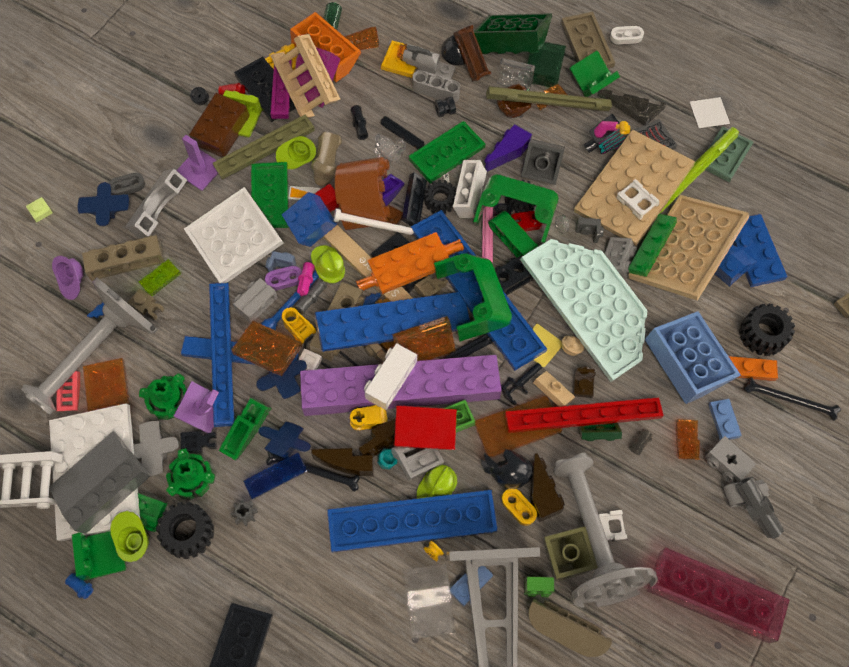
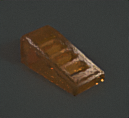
(369, 34)

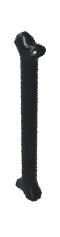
(831, 411)
(349, 481)

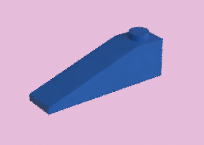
(734, 265)

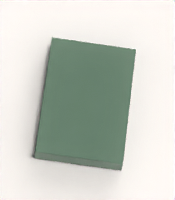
(731, 158)

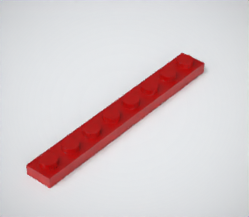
(583, 415)

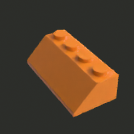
(328, 39)

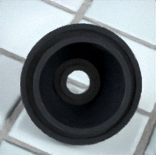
(451, 52)

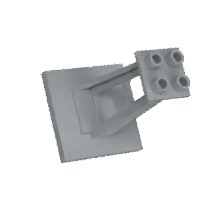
(509, 559)

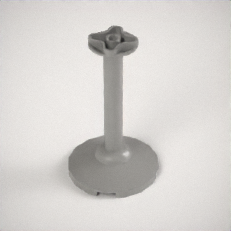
(116, 313)
(611, 580)

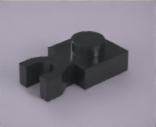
(196, 441)

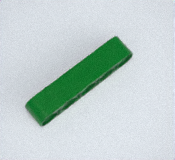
(512, 234)

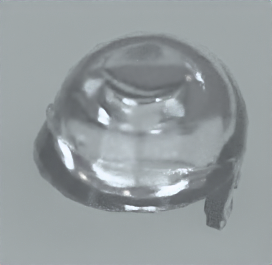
(389, 150)

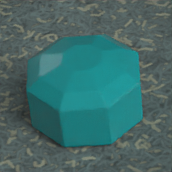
(386, 459)

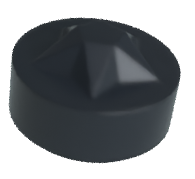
(199, 96)
(502, 207)

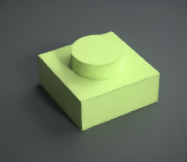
(39, 209)

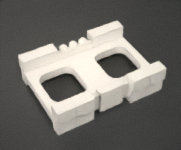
(632, 202)
(613, 515)

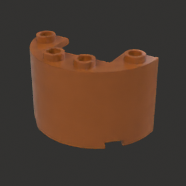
(361, 190)

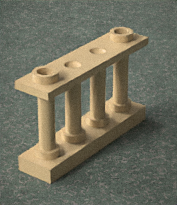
(319, 75)

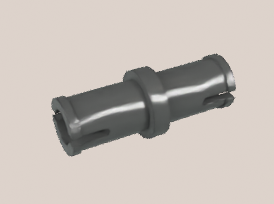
(311, 297)

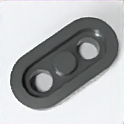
(126, 184)

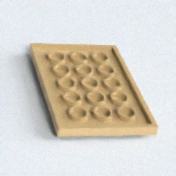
(649, 163)
(694, 246)

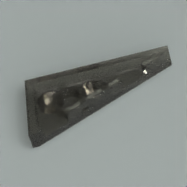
(635, 107)

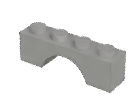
(145, 217)

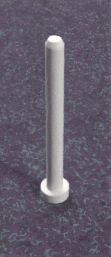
(370, 222)

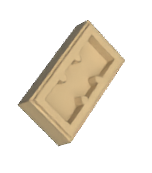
(554, 389)

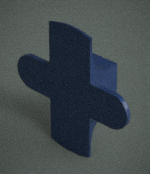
(104, 204)
(286, 384)
(285, 440)

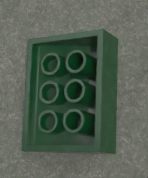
(513, 33)

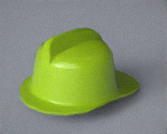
(296, 152)
(328, 264)
(437, 482)
(129, 536)

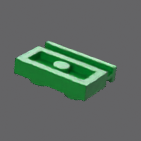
(150, 511)

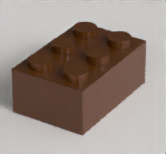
(219, 125)

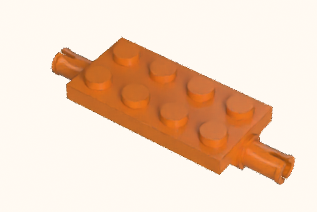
(407, 263)

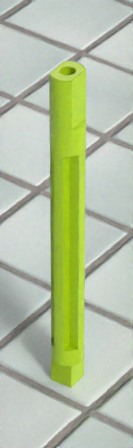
(704, 161)

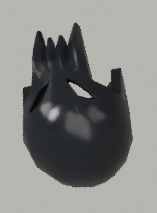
(510, 473)

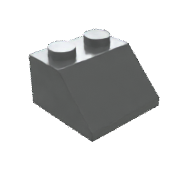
(543, 161)

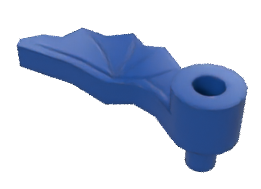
(372, 299)
(97, 311)

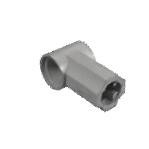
(735, 498)

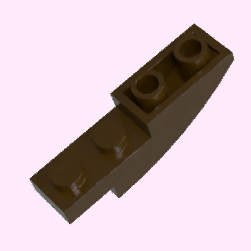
(382, 436)

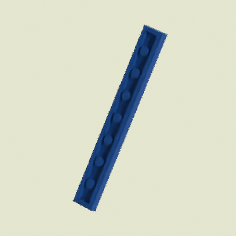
(221, 355)

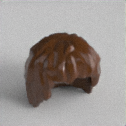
(513, 109)

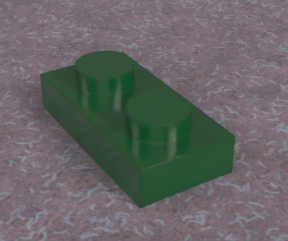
(602, 431)

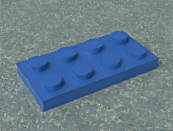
(758, 244)

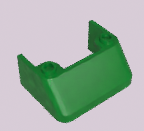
(544, 199)
(492, 313)

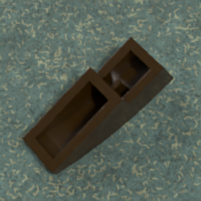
(344, 461)

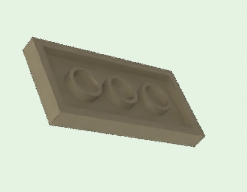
(586, 37)

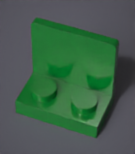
(592, 74)
(96, 556)

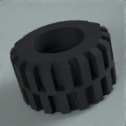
(776, 320)
(171, 521)

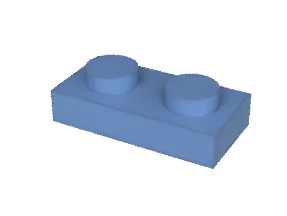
(725, 419)
(460, 588)

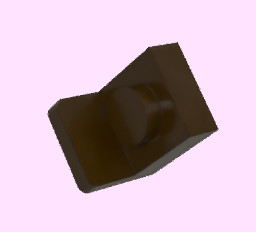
(584, 382)

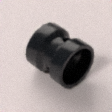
(445, 106)

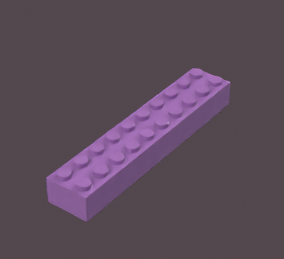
(427, 384)

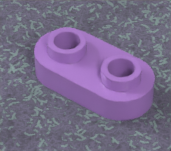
(283, 277)

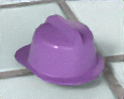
(68, 275)

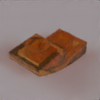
(687, 439)

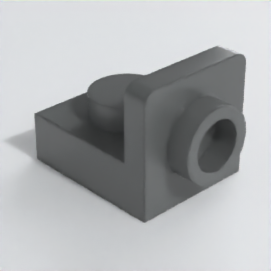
(590, 226)

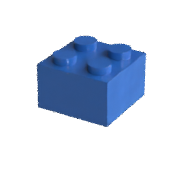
(309, 219)

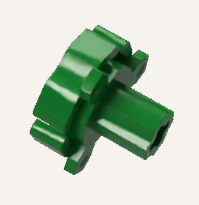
(163, 395)
(190, 479)

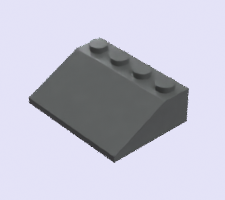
(98, 483)

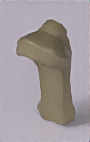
(324, 165)

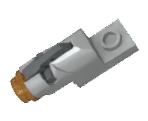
(425, 60)

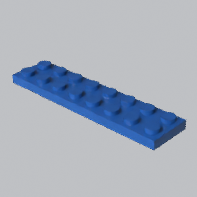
(379, 321)
(411, 521)

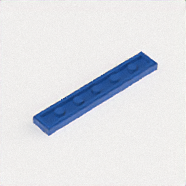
(201, 348)

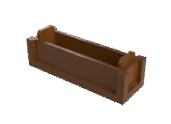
(471, 53)

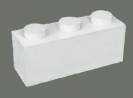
(469, 188)
(390, 376)

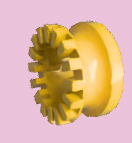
(434, 551)

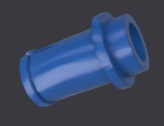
(82, 588)

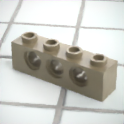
(132, 261)
(344, 296)

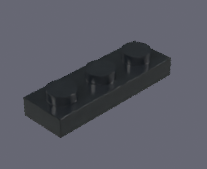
(414, 199)

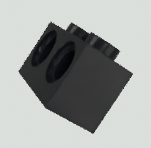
(514, 279)

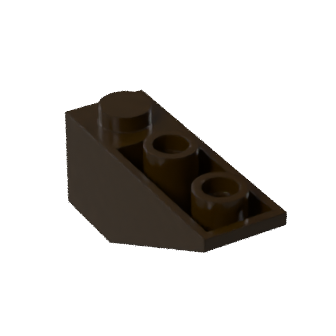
(543, 493)

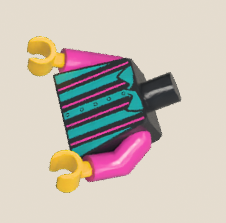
(607, 135)

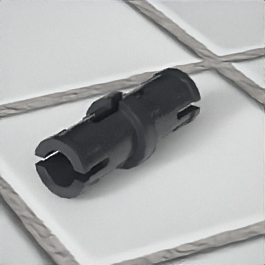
(359, 122)

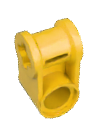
(300, 327)
(370, 417)

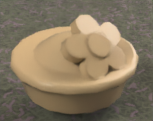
(572, 345)

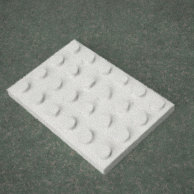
(76, 437)

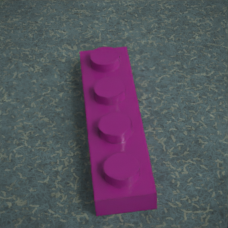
(280, 97)

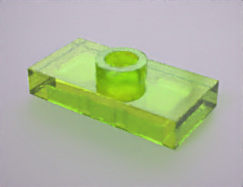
(159, 277)

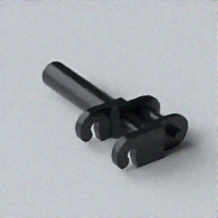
(520, 382)

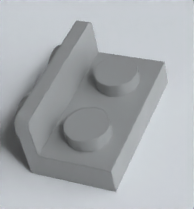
(621, 253)

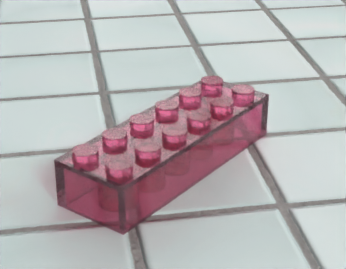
(719, 596)

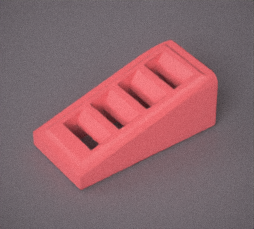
(75, 394)

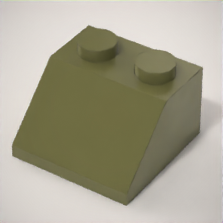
(570, 553)

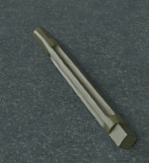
(548, 99)

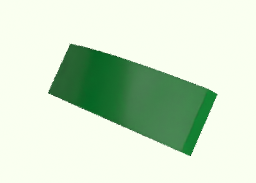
(244, 428)

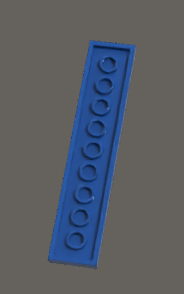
(517, 340)

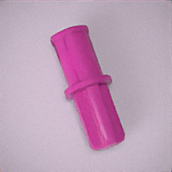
(305, 278)

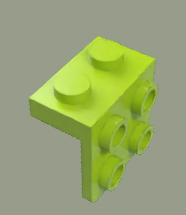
(254, 109)

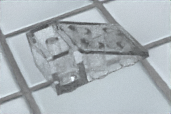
(429, 601)

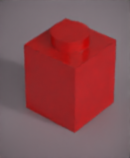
(328, 197)

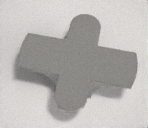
(153, 448)

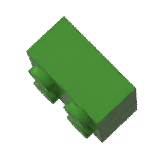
(464, 417)
(538, 586)

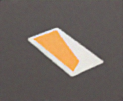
(298, 192)

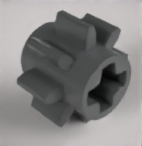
(248, 515)

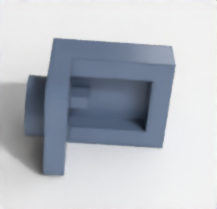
(280, 260)

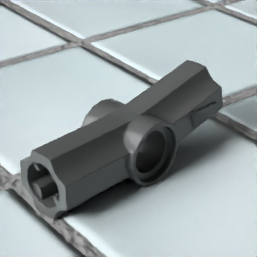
(760, 508)

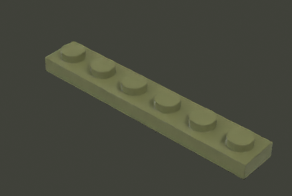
(262, 147)

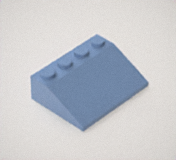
(691, 356)

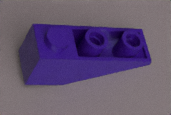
(511, 147)

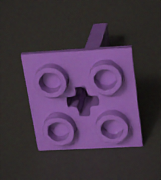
(198, 166)
(197, 407)

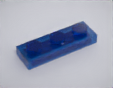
(275, 476)

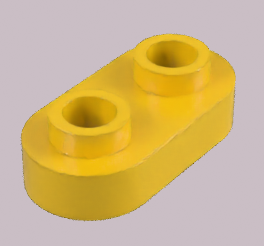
(520, 506)

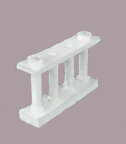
(27, 462)

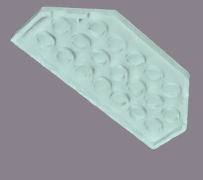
(592, 302)

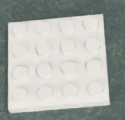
(233, 236)

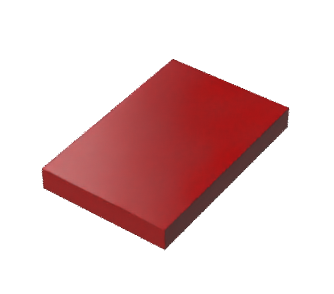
(425, 428)

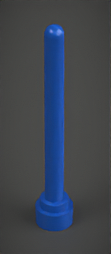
(272, 322)

